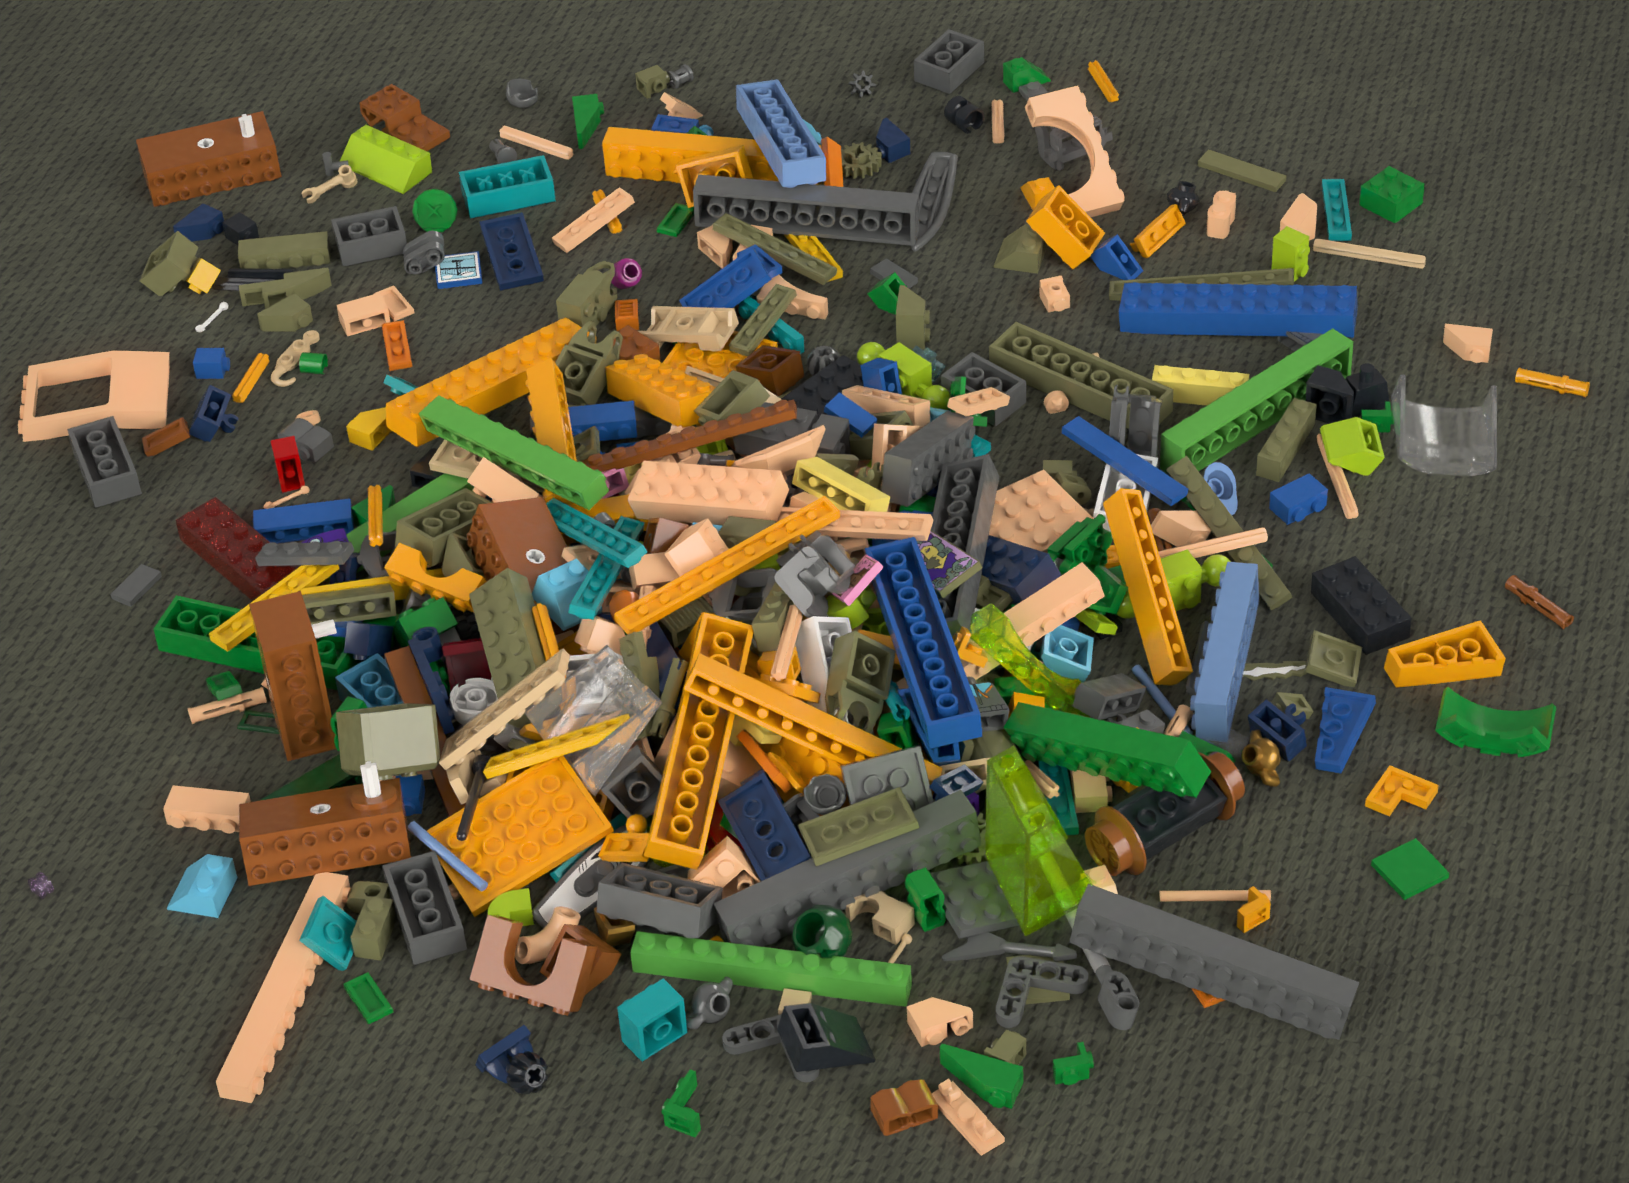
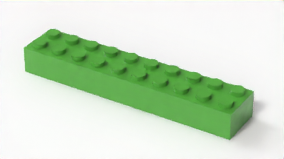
(1253, 404)

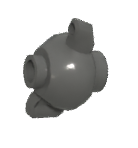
(710, 1003)

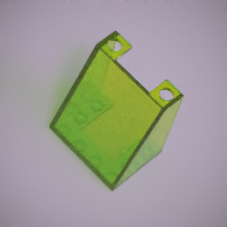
(1028, 846)

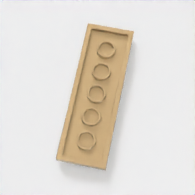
(507, 707)

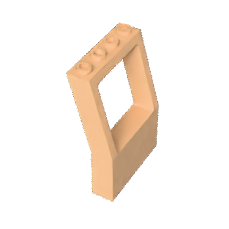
(135, 397)

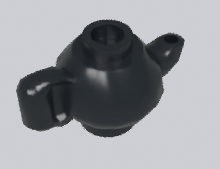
(1184, 197)

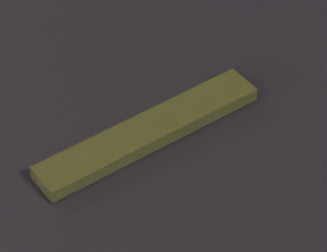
(775, 248)

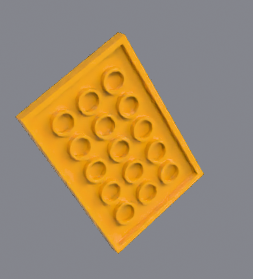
(522, 831)

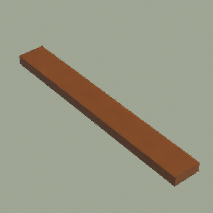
(413, 690)

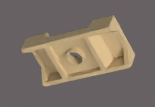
(698, 325)

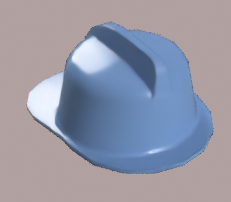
(1223, 484)

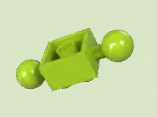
(913, 371)
(1184, 580)

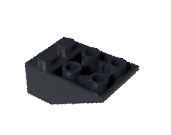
(822, 1038)

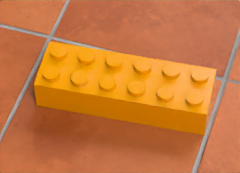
(658, 389)

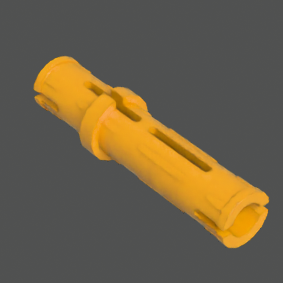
(1548, 381)

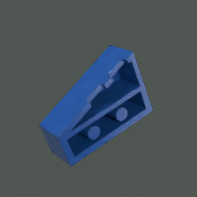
(940, 755)

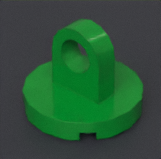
(434, 210)

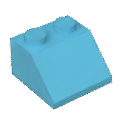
(557, 591)
(1068, 653)
(205, 886)

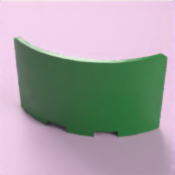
(1494, 729)

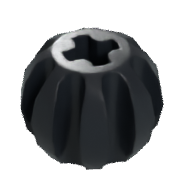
(527, 1072)

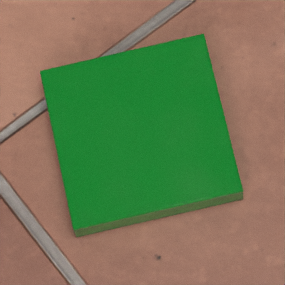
(1410, 869)

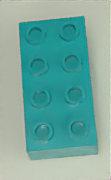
(507, 186)

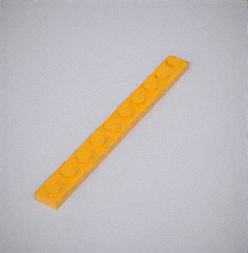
(726, 566)

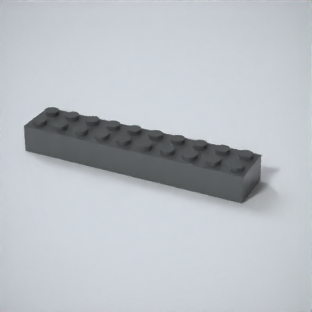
(810, 209)
(964, 518)
(771, 907)
(1213, 962)

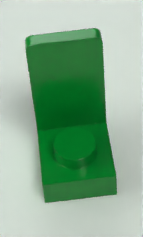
(675, 1114)

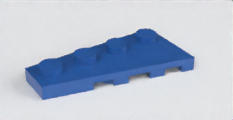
(1341, 727)

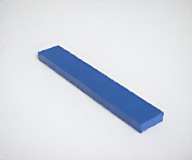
(1125, 461)

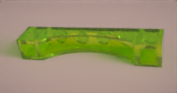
(999, 639)

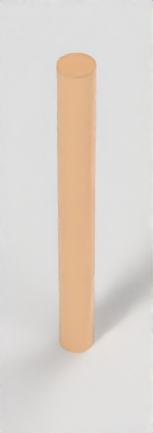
(1208, 895)

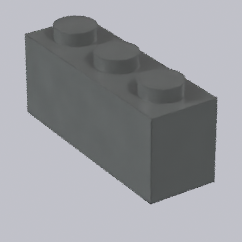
(1108, 696)

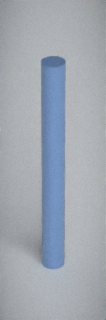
(1156, 694)
(447, 856)

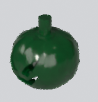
(822, 932)

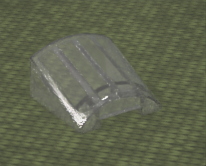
(1446, 438)
(590, 695)

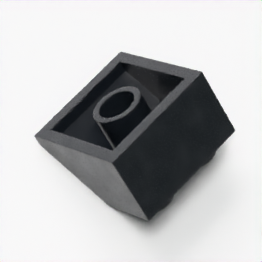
(1331, 394)

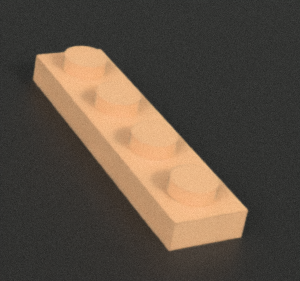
(593, 220)

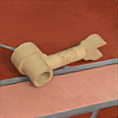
(345, 178)

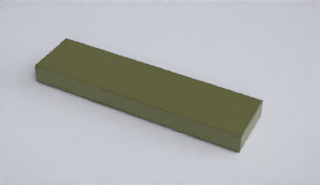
(1242, 170)
(762, 320)

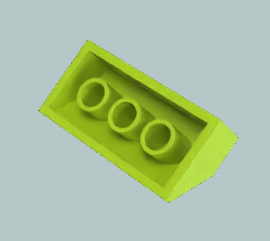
(386, 159)

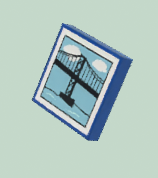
(459, 270)

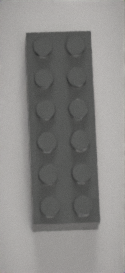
(917, 462)

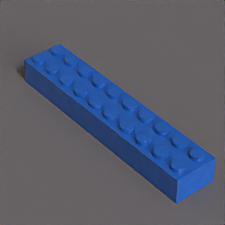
(1237, 309)
(924, 645)

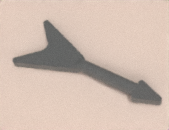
(990, 945)

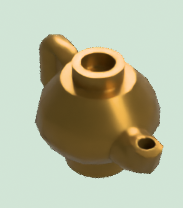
(1262, 758)

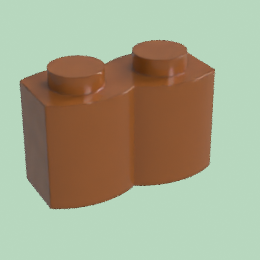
(903, 1107)

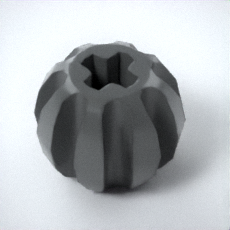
(820, 358)

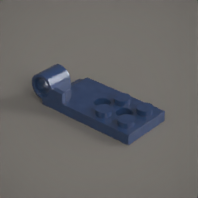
(507, 234)
(426, 649)
(760, 805)

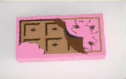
(863, 574)

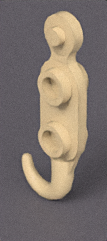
(290, 358)

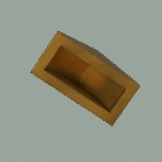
(614, 931)

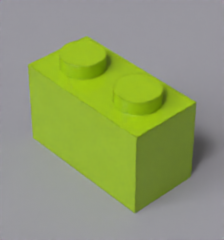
(1291, 251)

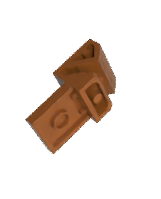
(402, 118)

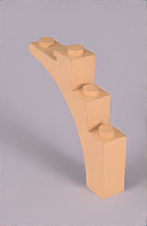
(803, 304)

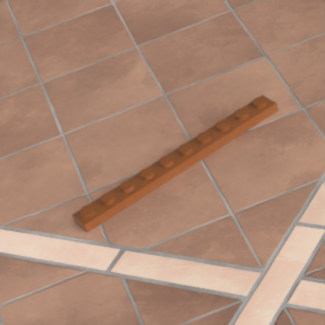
(693, 437)

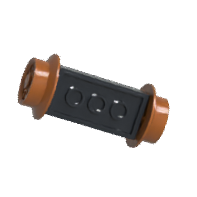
(1155, 820)

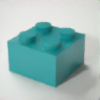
(652, 1019)

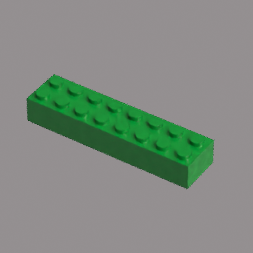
(186, 631)
(1108, 749)

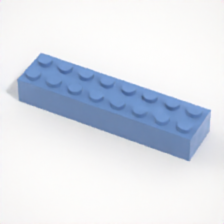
(781, 133)
(1225, 651)

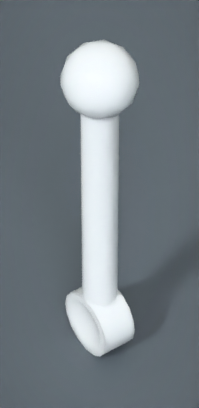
(223, 306)

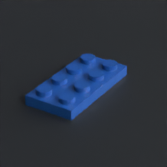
(730, 284)

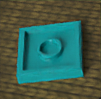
(330, 933)

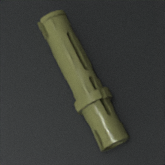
(669, 698)

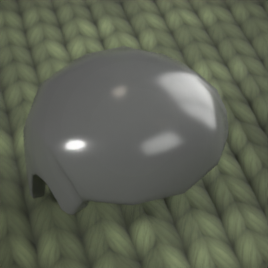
(520, 93)
(825, 794)

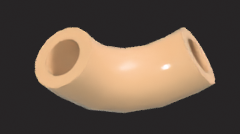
(537, 947)

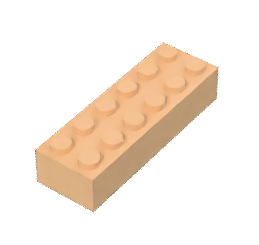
(706, 492)

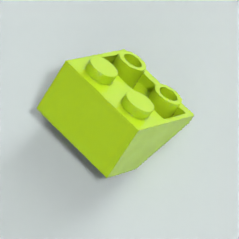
(1353, 445)

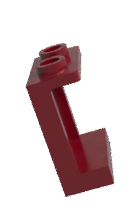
(465, 660)

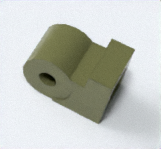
(1074, 486)
(362, 889)

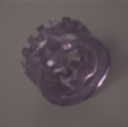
(40, 885)

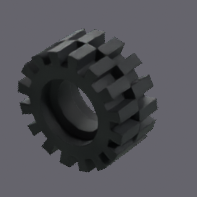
(467, 624)

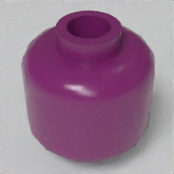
(626, 273)

